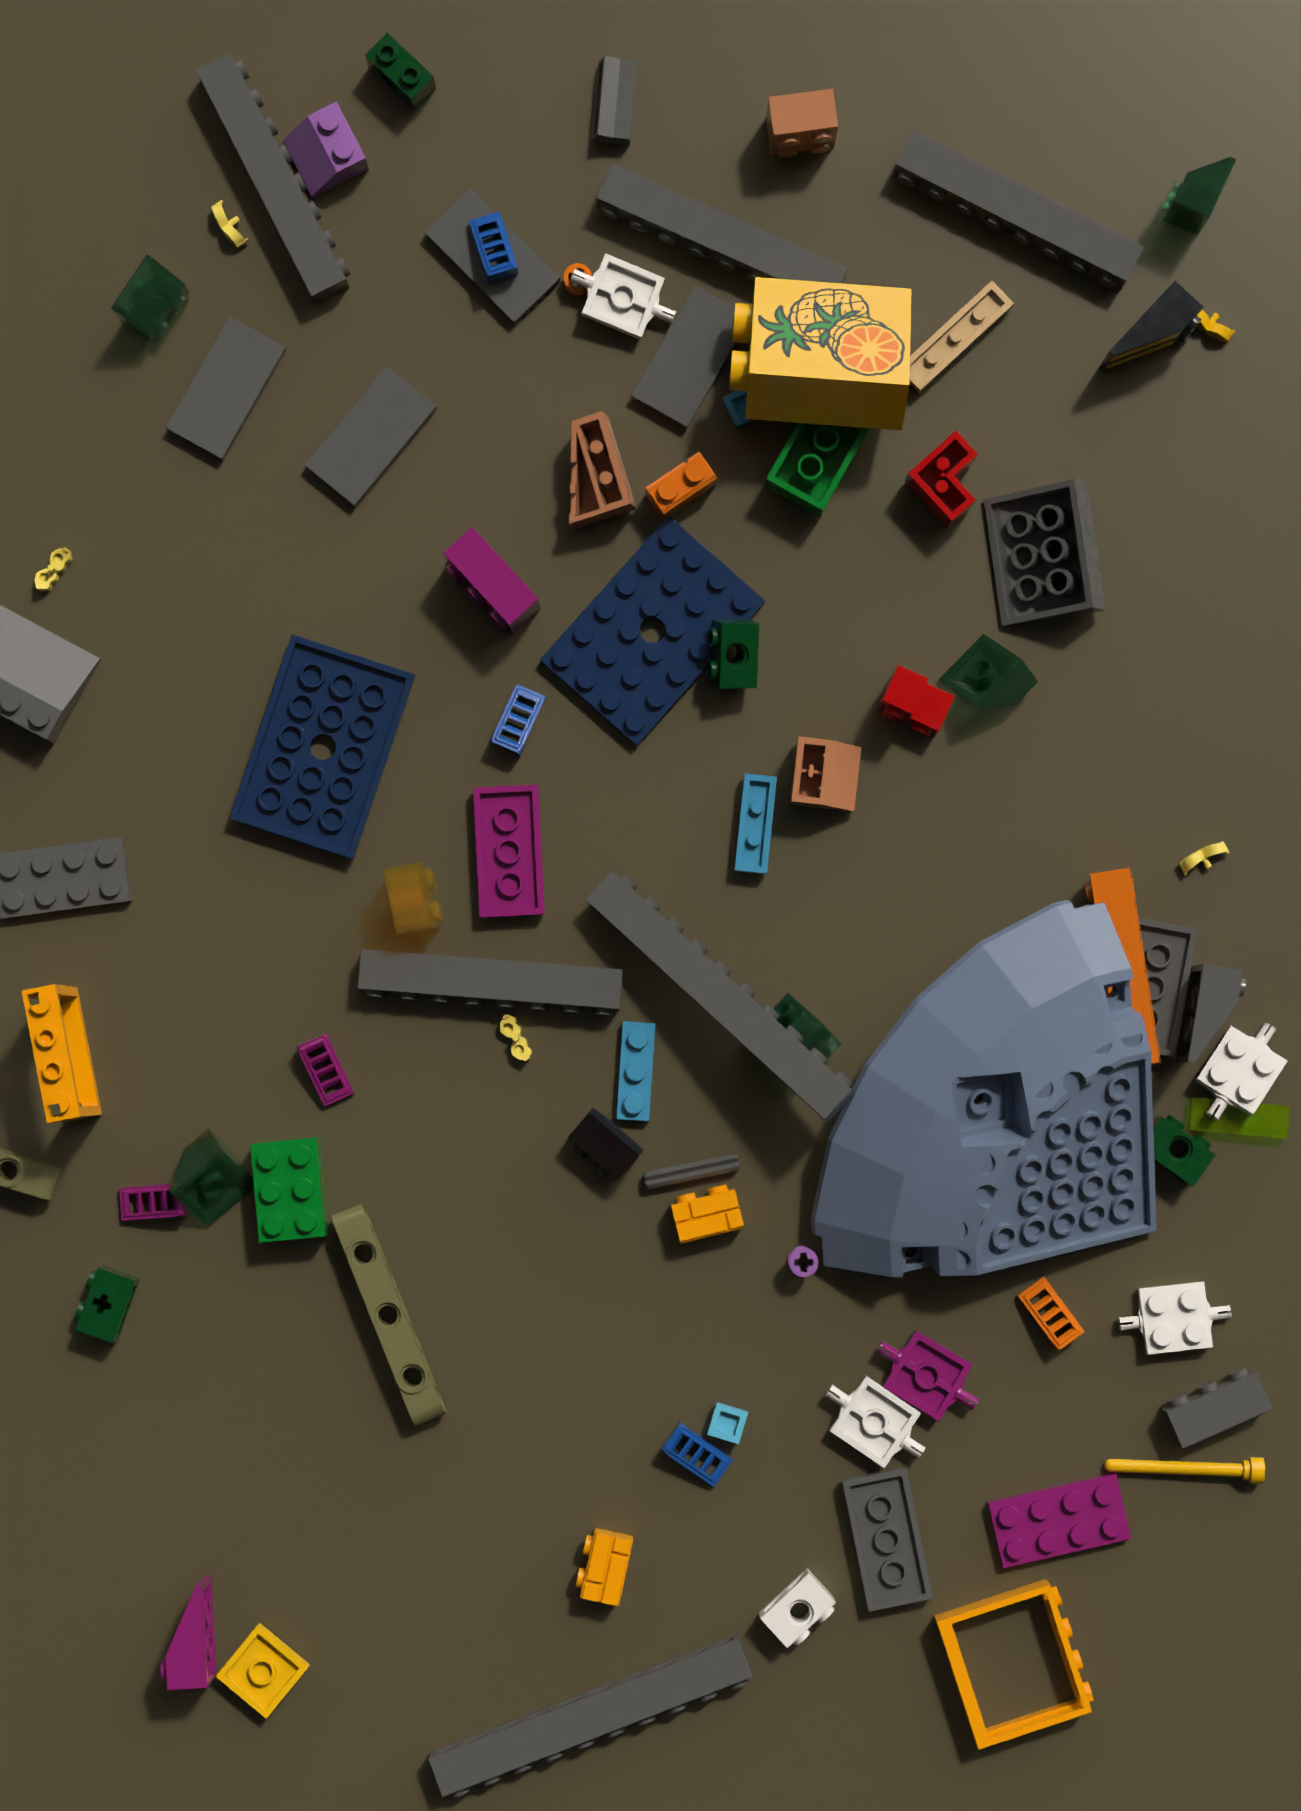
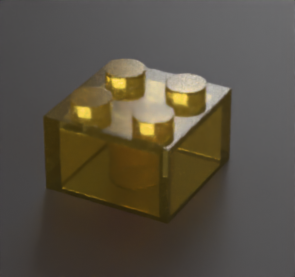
(413, 899)

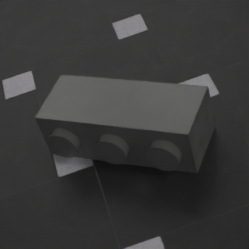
(1216, 1407)

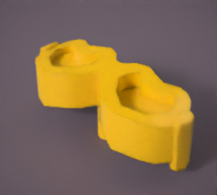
(1214, 330)

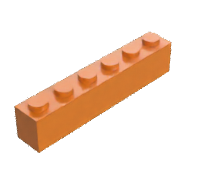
(1118, 894)

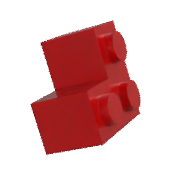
(936, 479)
(915, 701)

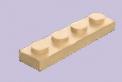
(957, 335)

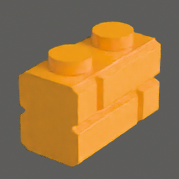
(707, 1214)
(605, 1566)

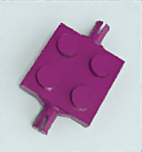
(927, 1375)

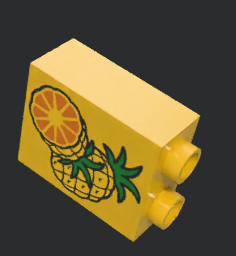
(824, 353)

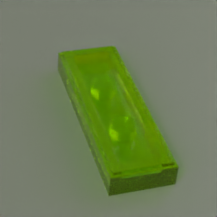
(1267, 1120)

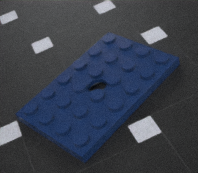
(603, 648)
(313, 696)

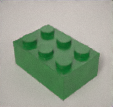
(814, 464)
(289, 1189)

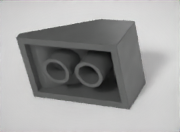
(1209, 1001)

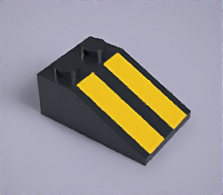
(1168, 319)

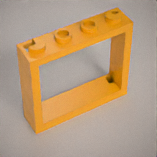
(61, 1052)
(1071, 1659)

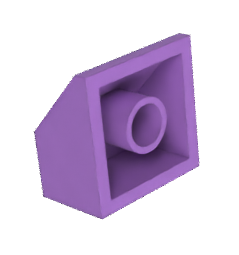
(325, 150)

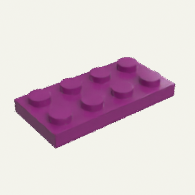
(509, 851)
(1059, 1520)

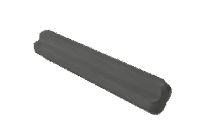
(691, 1171)

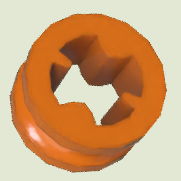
(568, 273)

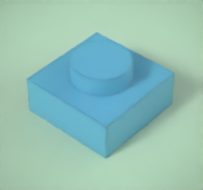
(727, 1422)

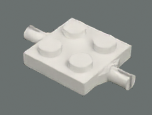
(622, 296)
(1241, 1071)
(1174, 1318)
(875, 1421)

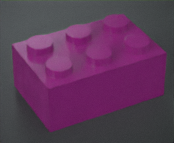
(490, 581)

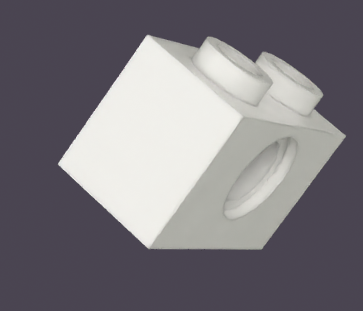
(805, 1590)

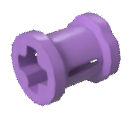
(810, 1268)

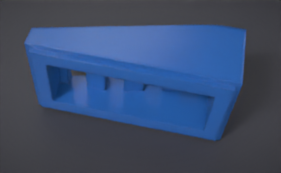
(500, 270)
(510, 745)
(674, 1438)

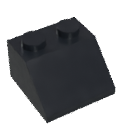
(605, 1144)

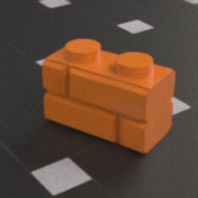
(681, 486)

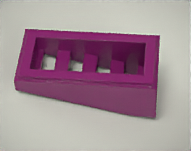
(304, 1049)
(179, 1208)

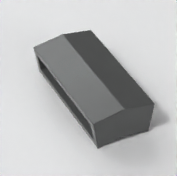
(614, 100)

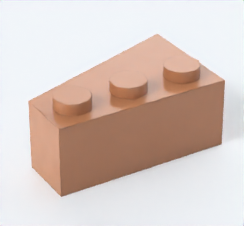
(598, 475)

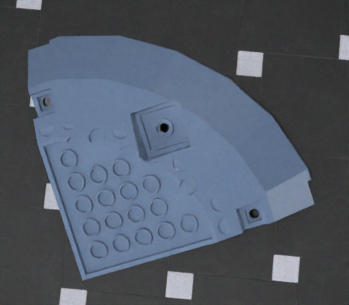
(1051, 1150)

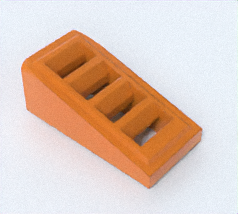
(1068, 1336)

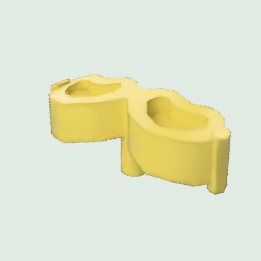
(227, 226)
(58, 563)
(1201, 855)
(512, 1030)

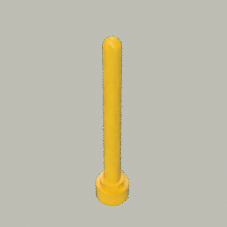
(1250, 1469)

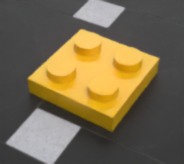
(262, 1670)

